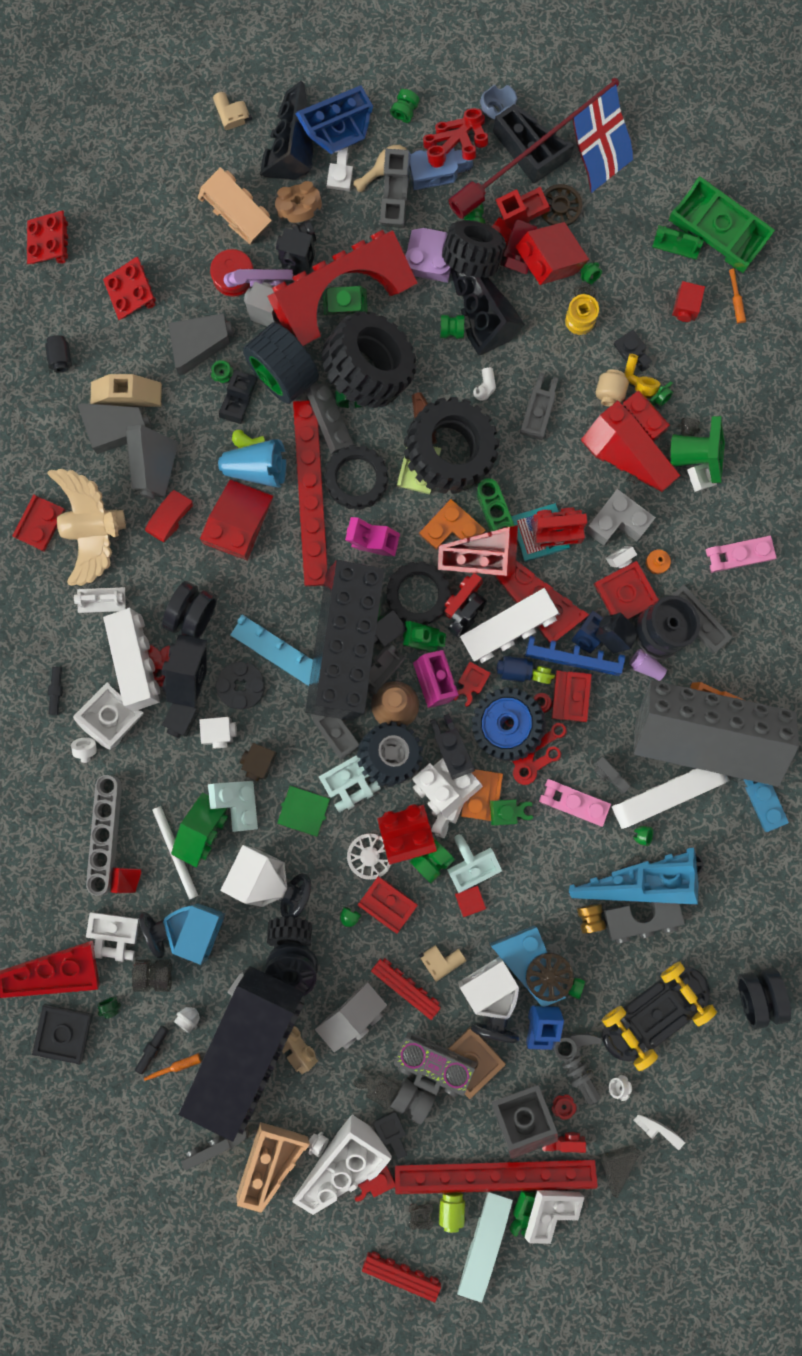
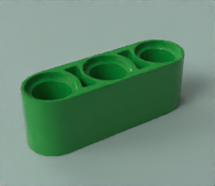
(492, 502)

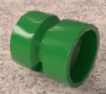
(430, 864)

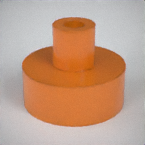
(658, 562)

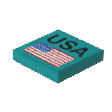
(525, 535)

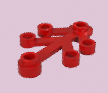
(472, 120)
(538, 764)

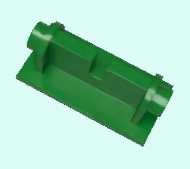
(677, 242)

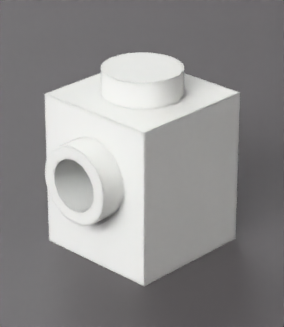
(217, 731)

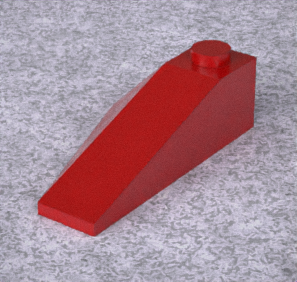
(624, 443)

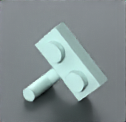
(474, 868)

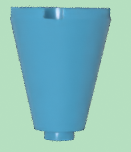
(256, 463)

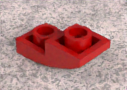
(166, 517)

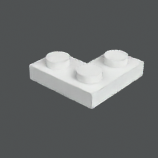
(549, 1208)

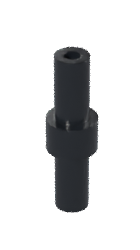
(55, 690)
(151, 1050)

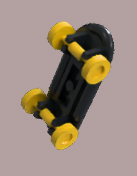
(656, 1014)

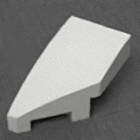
(652, 1127)

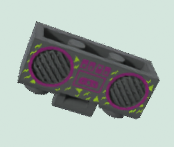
(435, 1062)

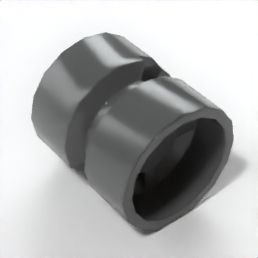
(413, 1101)

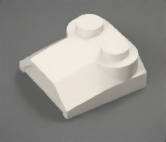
(106, 717)

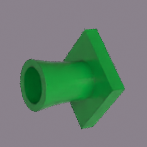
(701, 450)

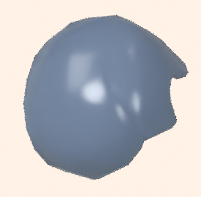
(495, 96)

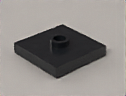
(62, 1034)

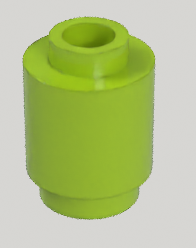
(452, 1212)

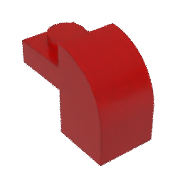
(523, 207)

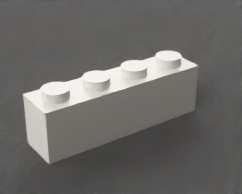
(509, 625)
(131, 659)

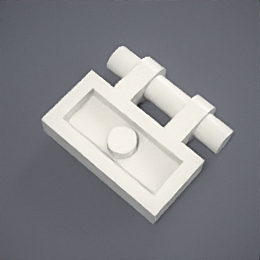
(113, 928)

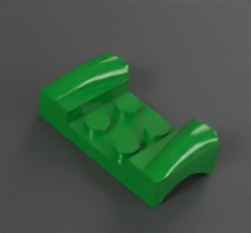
(722, 224)

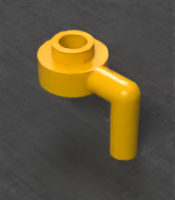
(646, 385)

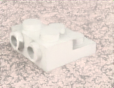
(442, 791)

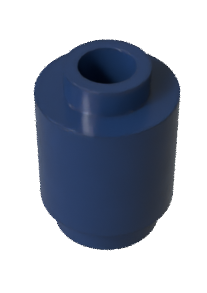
(514, 669)

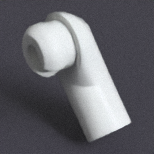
(488, 386)

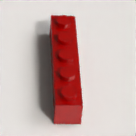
(406, 988)
(401, 1276)

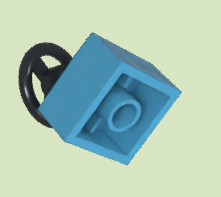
(188, 929)

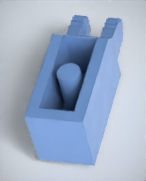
(426, 176)

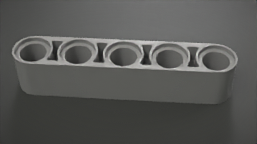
(100, 822)

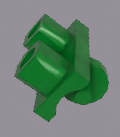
(423, 637)

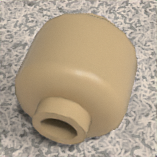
(612, 387)

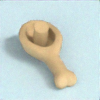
(376, 171)

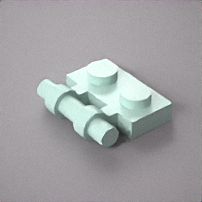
(345, 776)

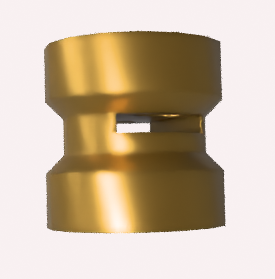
(591, 918)

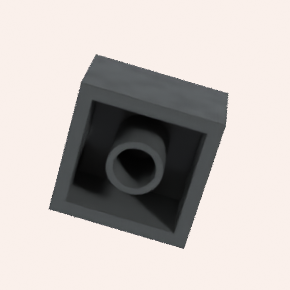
(525, 1121)

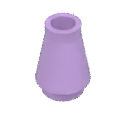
(647, 665)

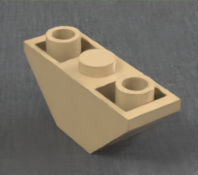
(126, 391)

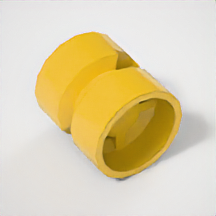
(582, 314)

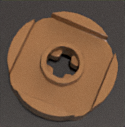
(304, 194)

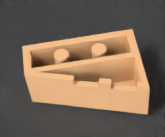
(269, 1162)

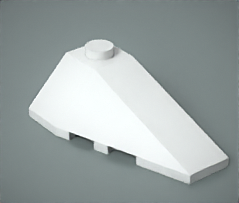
(349, 1160)

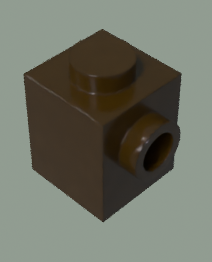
(257, 762)

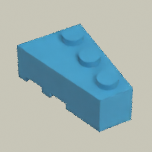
(517, 953)

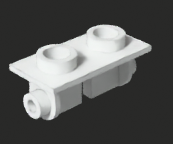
(100, 600)

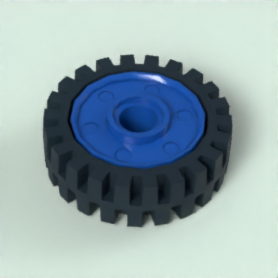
(527, 727)

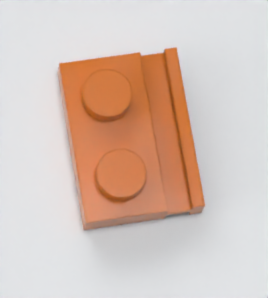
(479, 804)

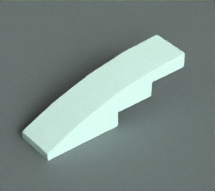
(484, 1247)

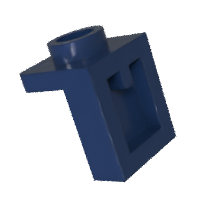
(586, 634)

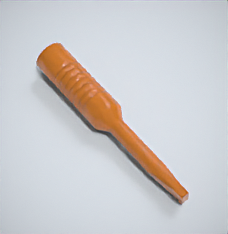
(737, 299)
(177, 1066)

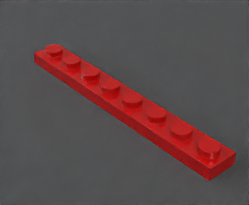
(310, 494)
(495, 1177)

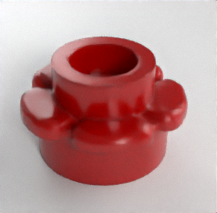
(566, 1113)

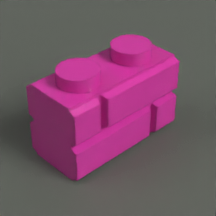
(435, 679)

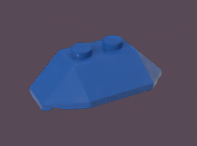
(338, 120)

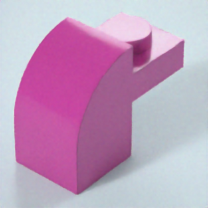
(372, 538)

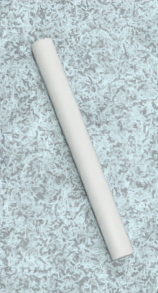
(180, 864)

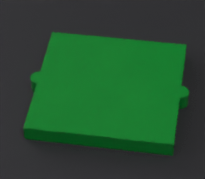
(303, 811)

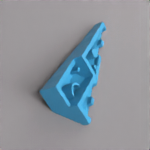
(661, 882)

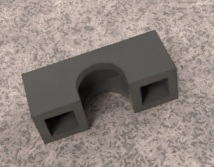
(395, 188)
(622, 925)

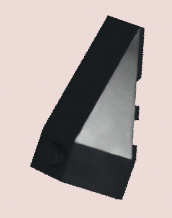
(292, 147)
(489, 312)

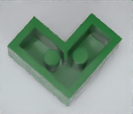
(198, 831)

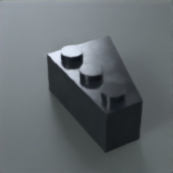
(519, 131)

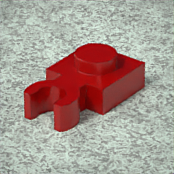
(473, 681)
(569, 1143)
(377, 1185)

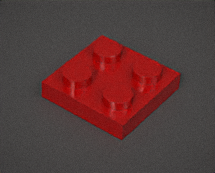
(626, 591)

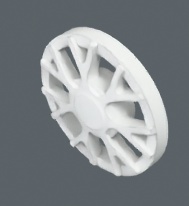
(368, 856)

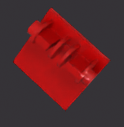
(47, 238)
(129, 289)

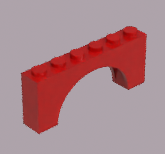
(378, 259)

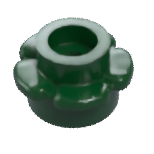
(108, 1007)

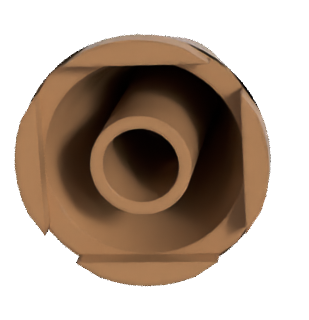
(395, 703)

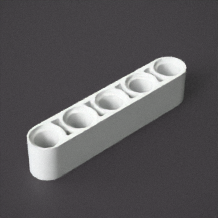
(666, 796)

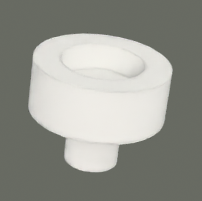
(84, 749)

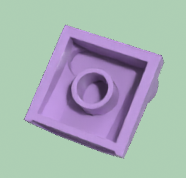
(425, 254)

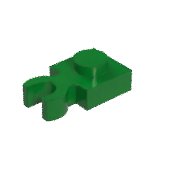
(506, 812)
(522, 1213)

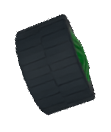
(281, 362)

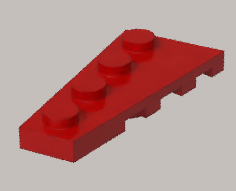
(525, 583)
(55, 973)

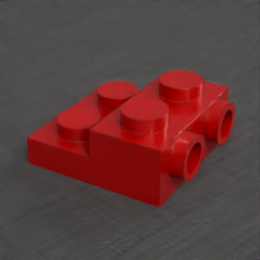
(406, 834)

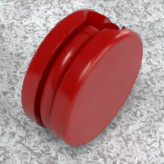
(227, 262)

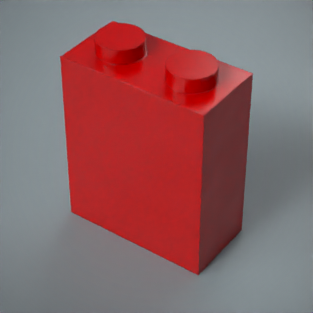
(552, 253)

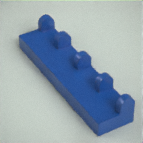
(574, 659)

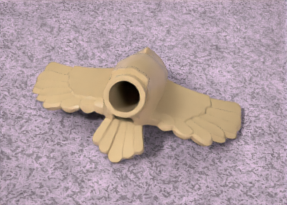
(87, 524)

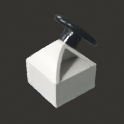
(261, 879)
(492, 994)

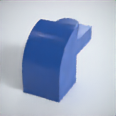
(544, 1027)

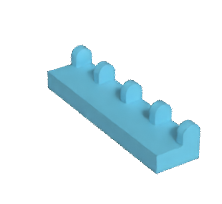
(273, 649)

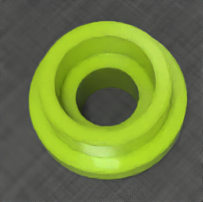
(543, 674)

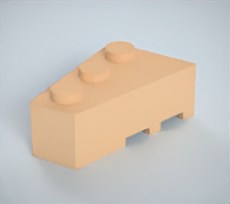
(235, 205)

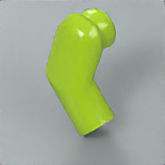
(242, 440)

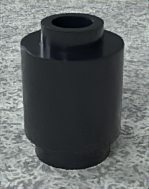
(58, 353)

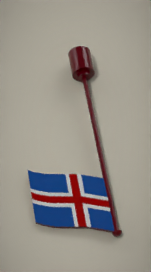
(599, 137)

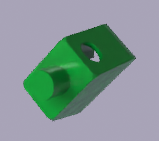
(344, 300)

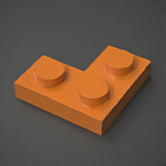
(448, 521)

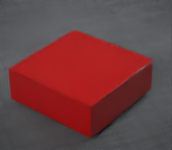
(470, 901)

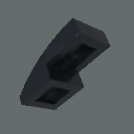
(238, 397)

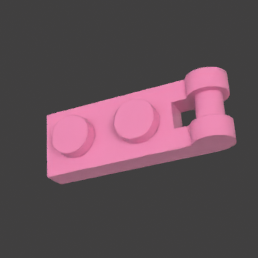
(741, 554)
(575, 803)

